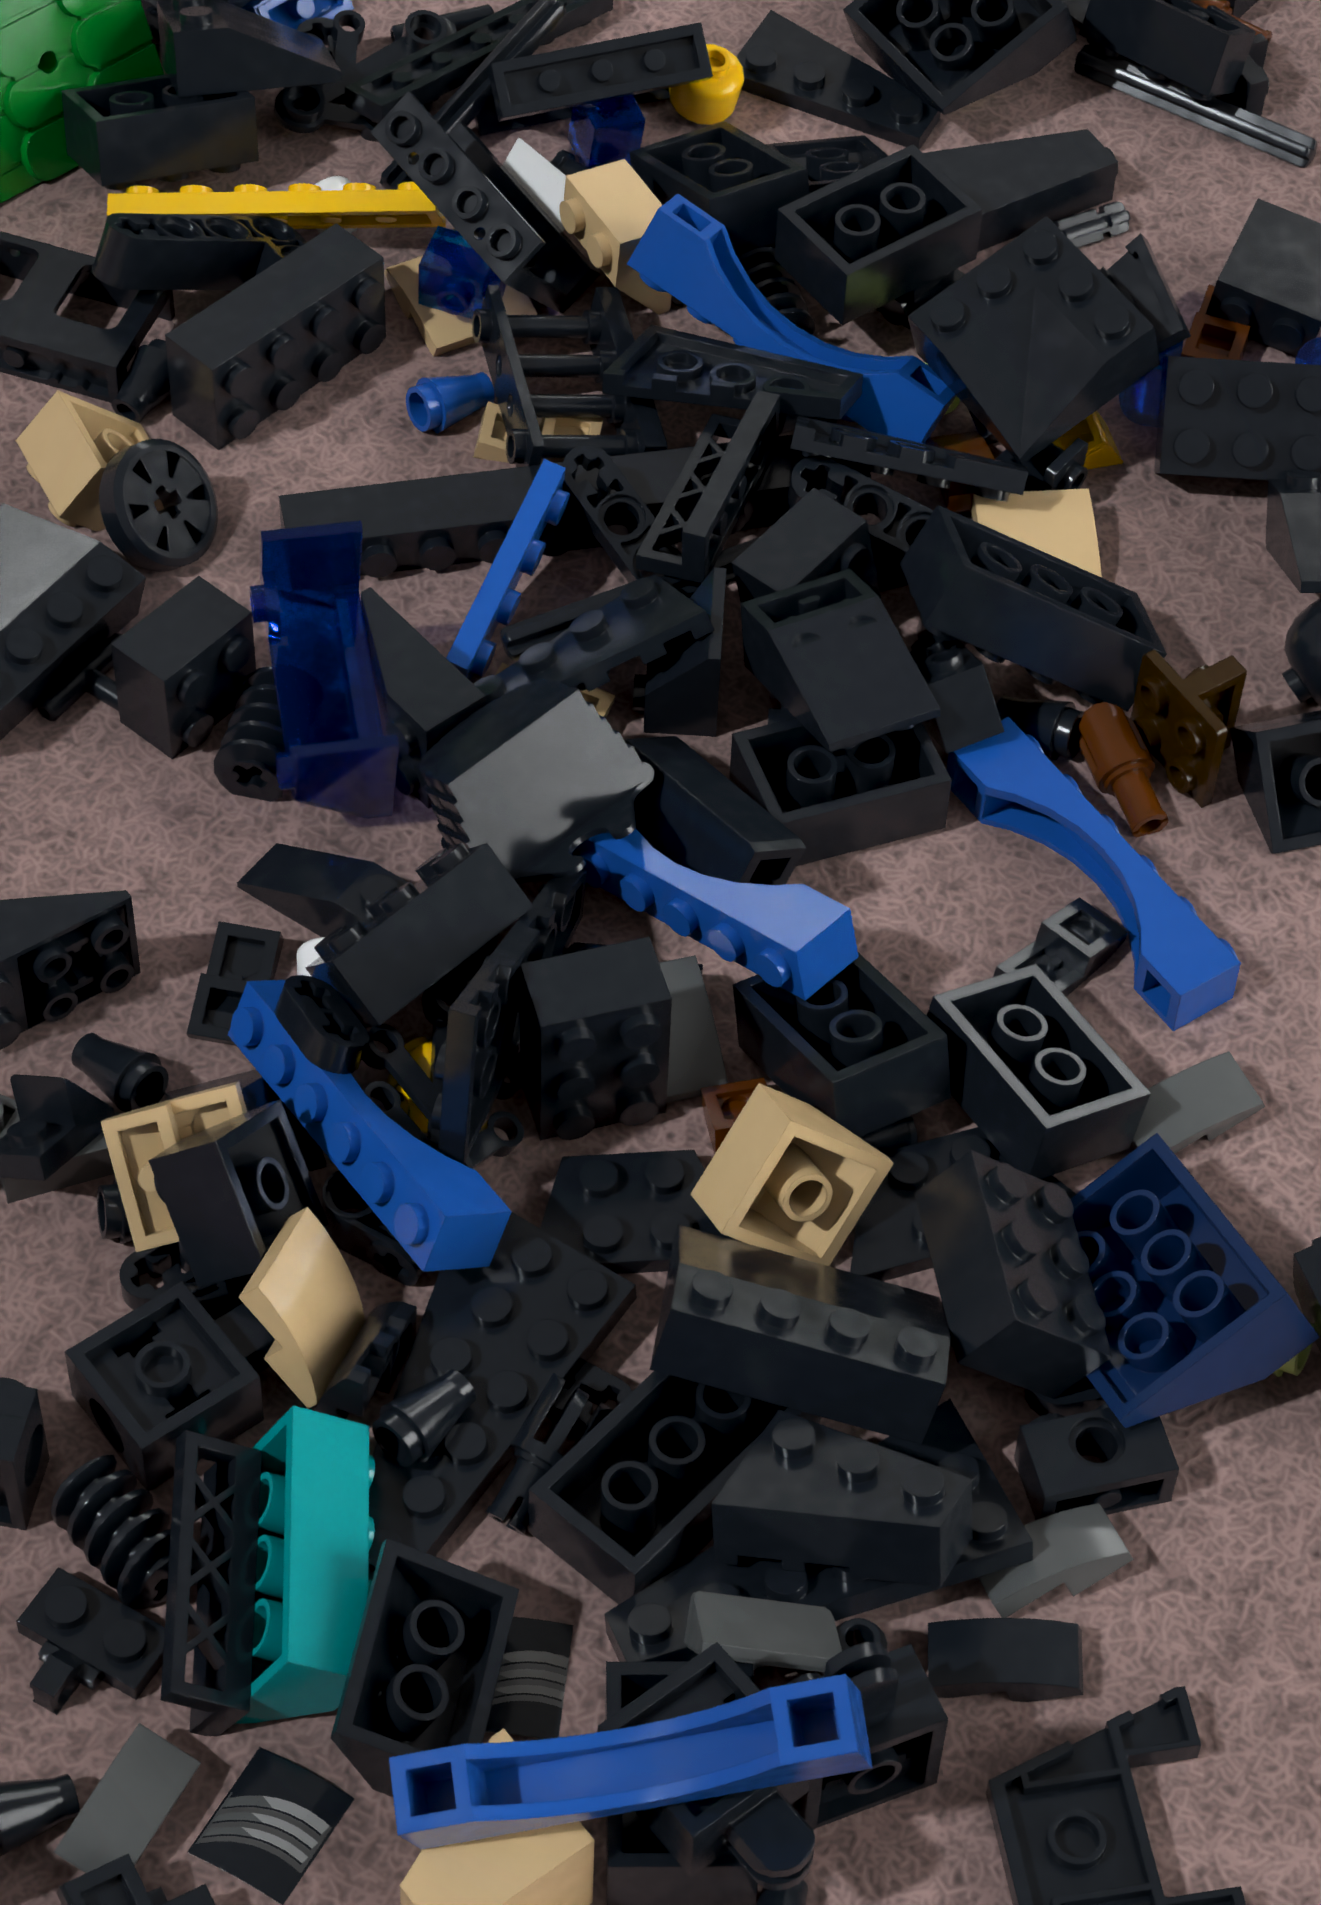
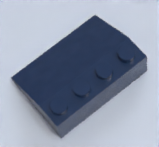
(1177, 1290)

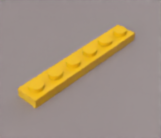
(299, 207)

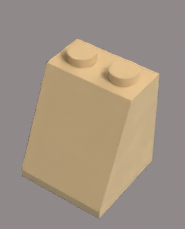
(510, 1869)

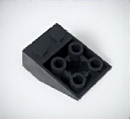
(835, 660)
(61, 955)

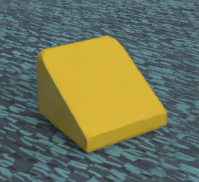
(1101, 448)

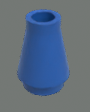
(446, 400)

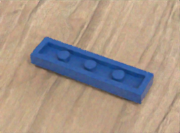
(517, 555)

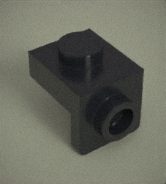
(1054, 467)

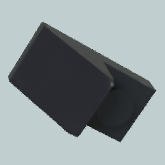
(52, 1127)

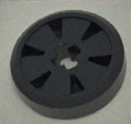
(127, 497)

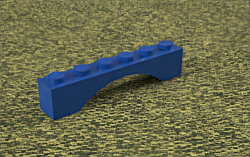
(696, 263)
(777, 931)
(1176, 957)
(425, 1199)
(534, 1784)

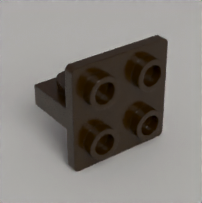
(1188, 719)

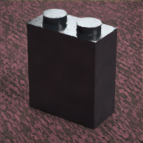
(1273, 279)

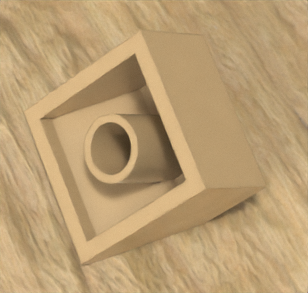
(608, 216)
(69, 452)
(789, 1178)

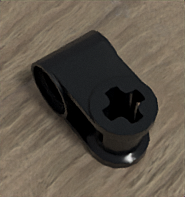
(364, 1233)

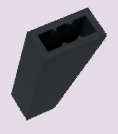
(1030, 179)
(709, 821)

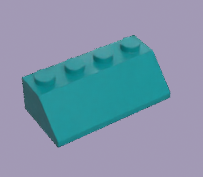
(309, 1562)

